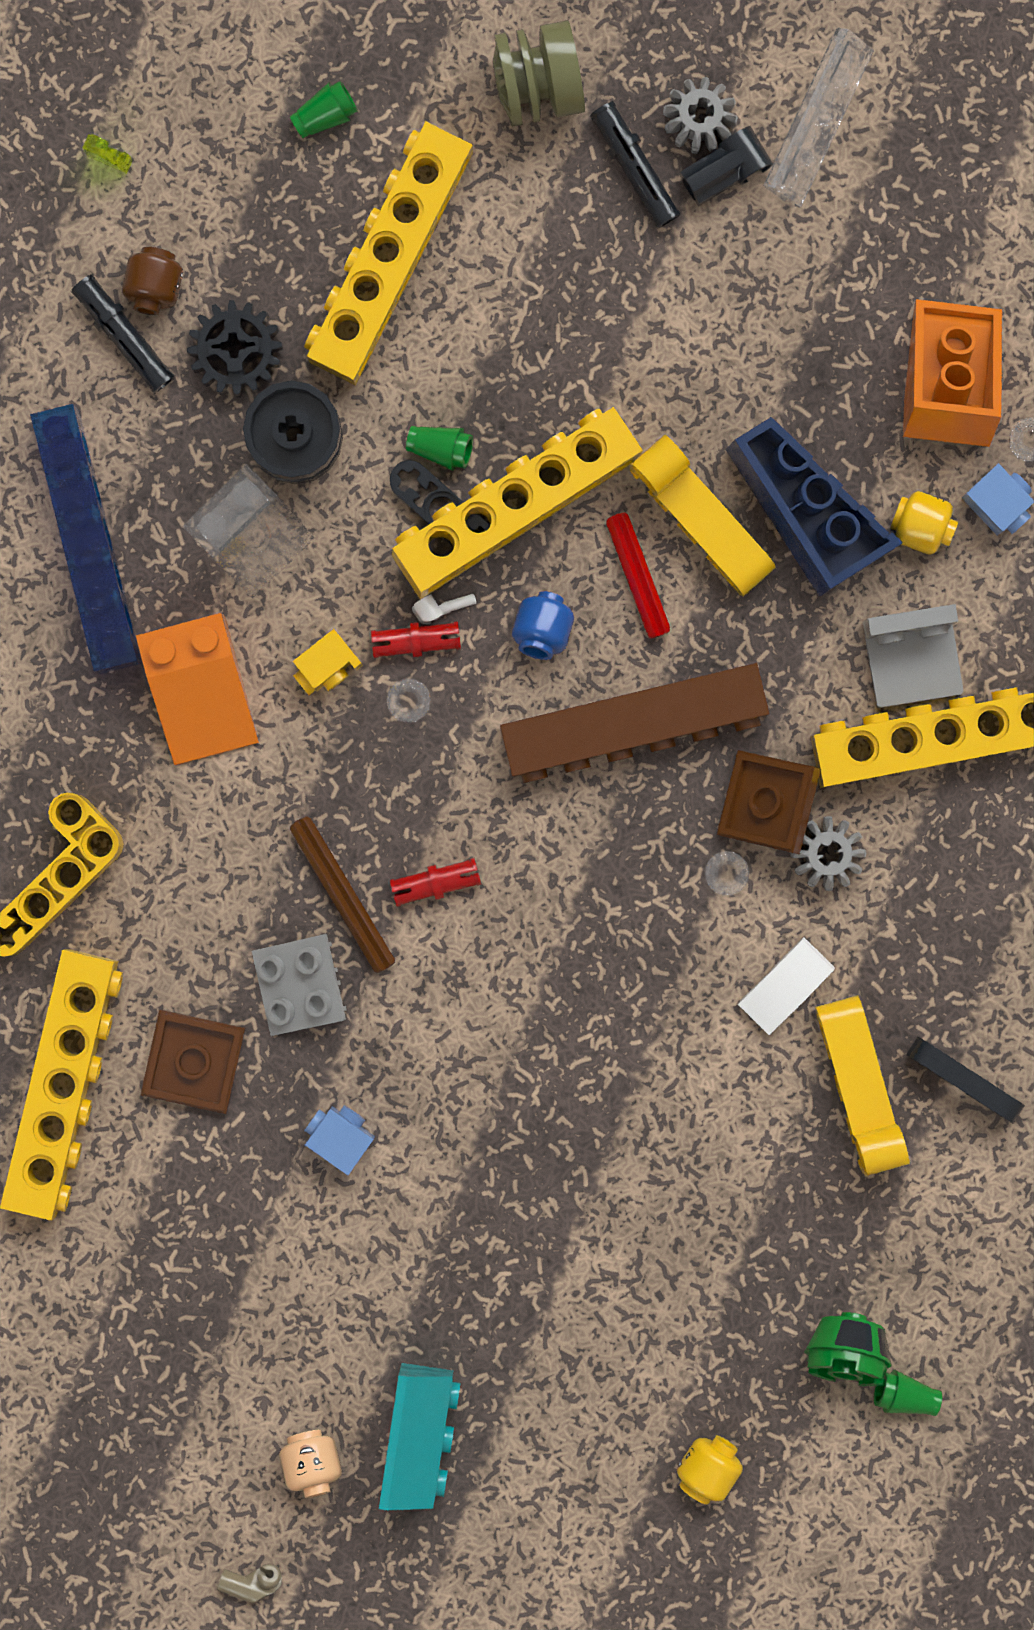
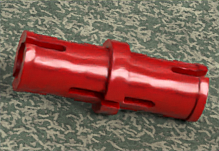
(415, 639)
(435, 882)

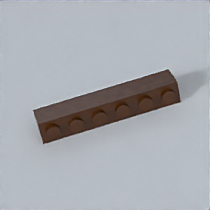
(635, 720)

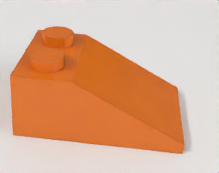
(954, 373)
(197, 688)

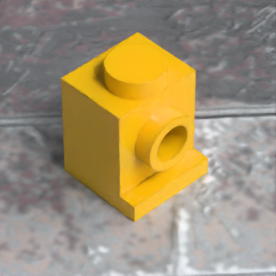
(325, 663)

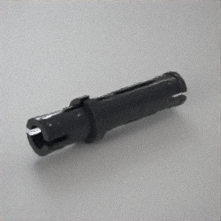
(609, 119)
(111, 319)

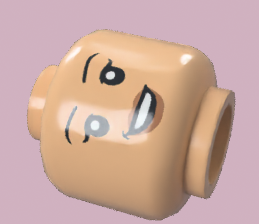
(310, 1463)

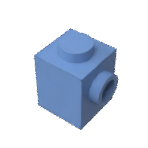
(1001, 500)
(339, 1137)

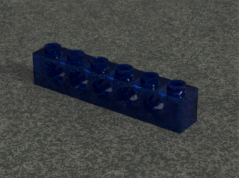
(86, 539)

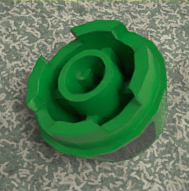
(849, 1350)

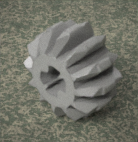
(687, 104)
(831, 867)

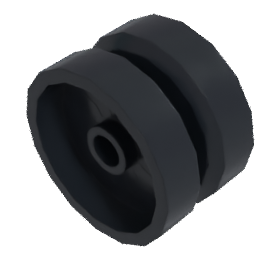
(286, 407)

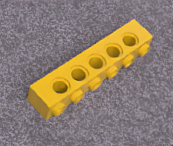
(428, 147)
(616, 452)
(839, 767)
(22, 1189)

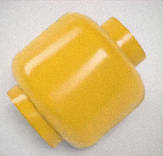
(924, 522)
(709, 1469)

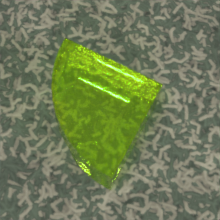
(100, 151)

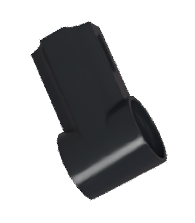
(728, 165)

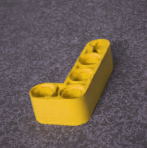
(702, 515)
(49, 881)
(861, 1086)

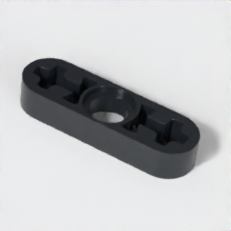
(424, 479)
(965, 1080)

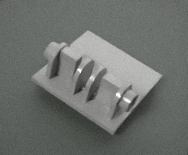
(299, 985)

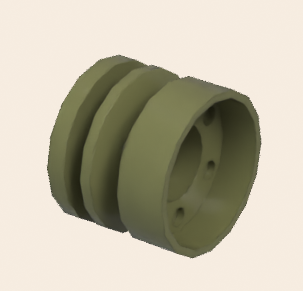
(539, 73)

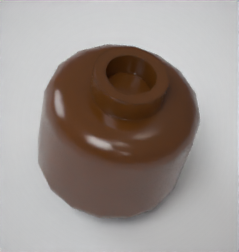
(152, 280)

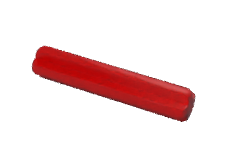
(638, 575)

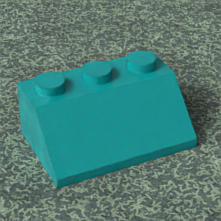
(418, 1438)

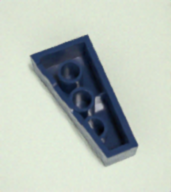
(809, 508)

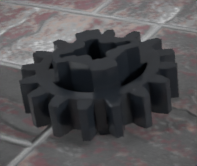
(214, 350)

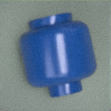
(543, 625)

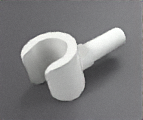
(428, 610)

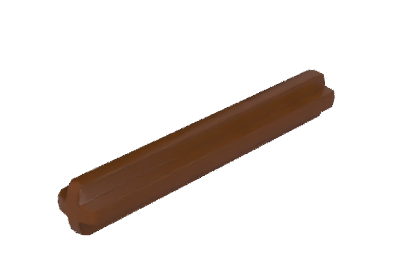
(342, 894)

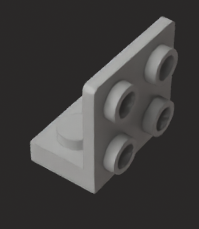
(913, 656)

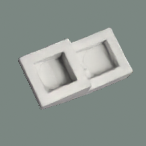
(786, 986)

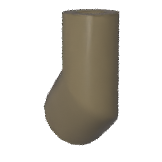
(252, 1586)

